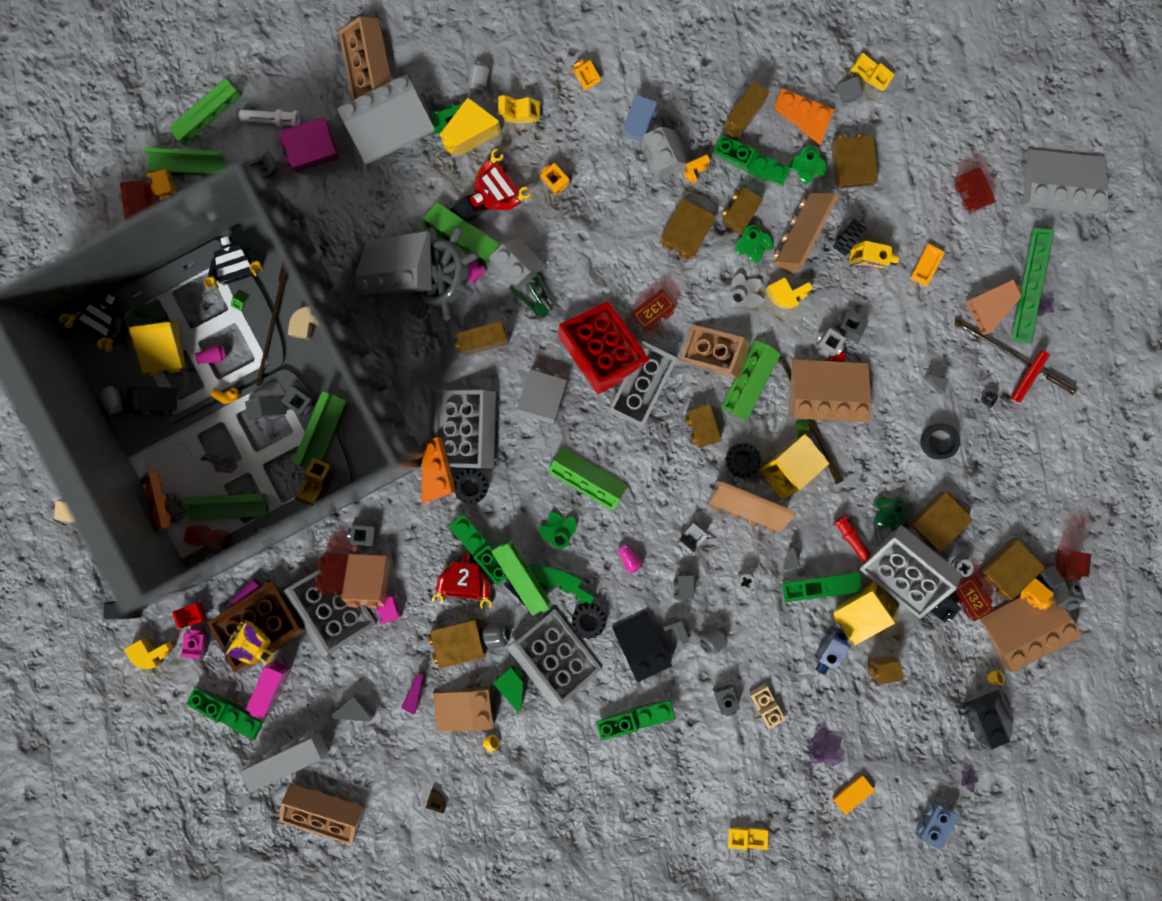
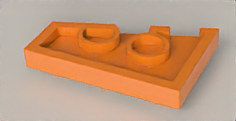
(805, 114)
(435, 471)
(154, 494)

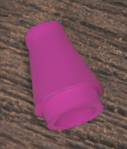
(213, 354)
(630, 559)

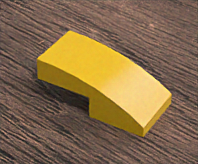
(872, 73)
(748, 837)

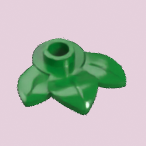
(808, 167)
(753, 246)
(557, 527)

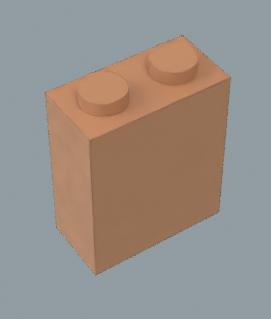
(366, 580)

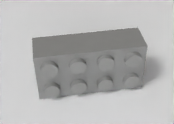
(642, 387)
(284, 761)

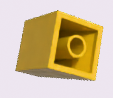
(469, 129)
(158, 347)
(794, 467)
(866, 613)

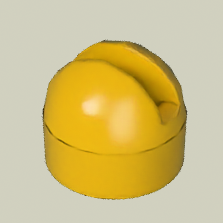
(996, 678)
(491, 743)

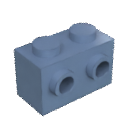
(639, 118)
(936, 824)

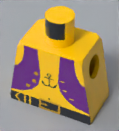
(872, 255)
(248, 644)

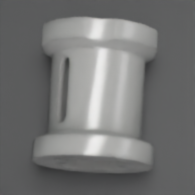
(967, 571)
(751, 583)

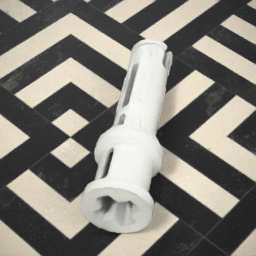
(278, 118)

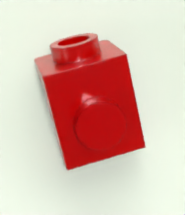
(189, 615)

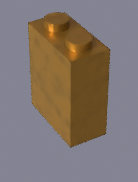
(745, 111)
(854, 161)
(687, 230)
(481, 338)
(941, 521)
(1011, 569)
(456, 643)

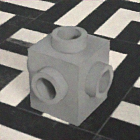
(836, 340)

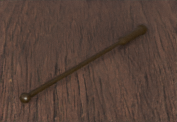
(282, 279)
(1049, 376)
(832, 467)

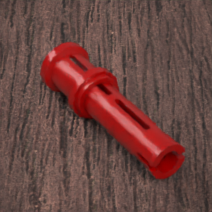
(849, 534)

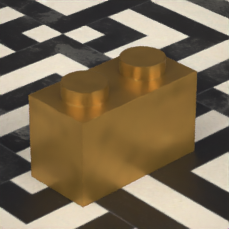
(742, 210)
(703, 426)
(885, 669)

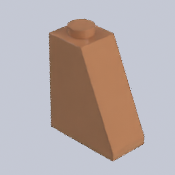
(994, 305)

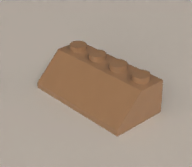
(364, 56)
(320, 813)

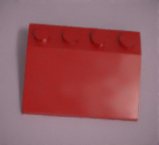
(602, 346)

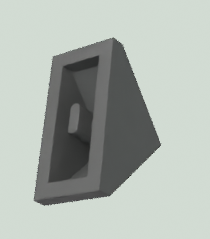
(265, 407)
(354, 710)

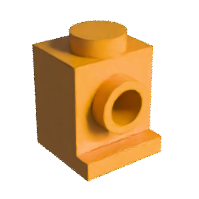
(554, 171)
(162, 184)
(1037, 595)

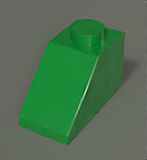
(511, 686)

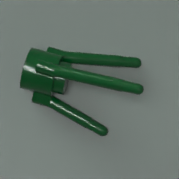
(542, 305)

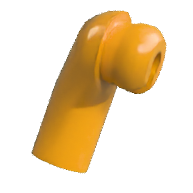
(226, 397)

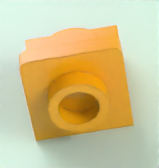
(585, 73)
(699, 166)

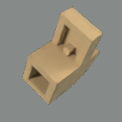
(301, 324)

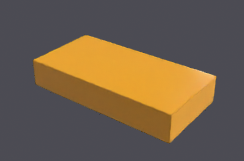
(927, 264)
(853, 794)

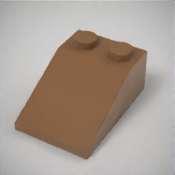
(715, 351)
(464, 709)

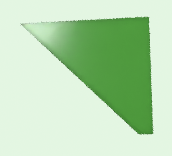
(239, 300)
(802, 428)

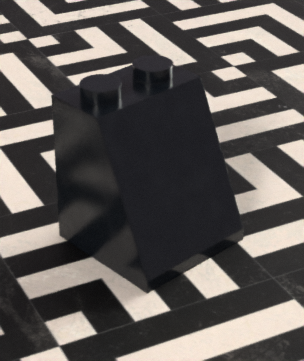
(989, 719)

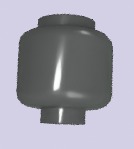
(495, 636)
(713, 639)

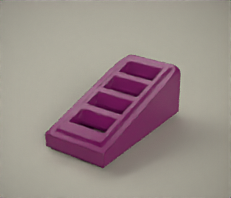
(412, 699)

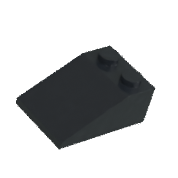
(641, 646)

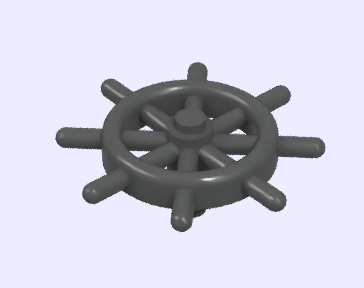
(443, 274)

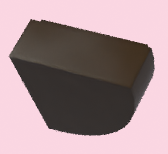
(436, 801)

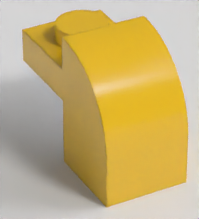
(518, 111)
(784, 297)
(144, 656)

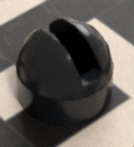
(990, 399)

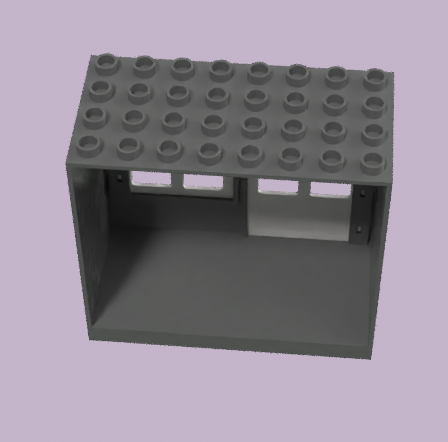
(99, 458)

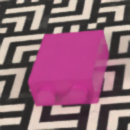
(309, 144)
(268, 689)

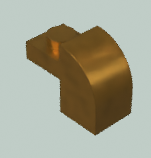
(314, 482)

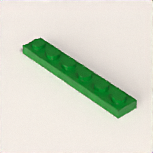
(1033, 285)

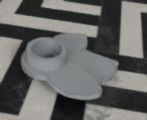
(747, 290)

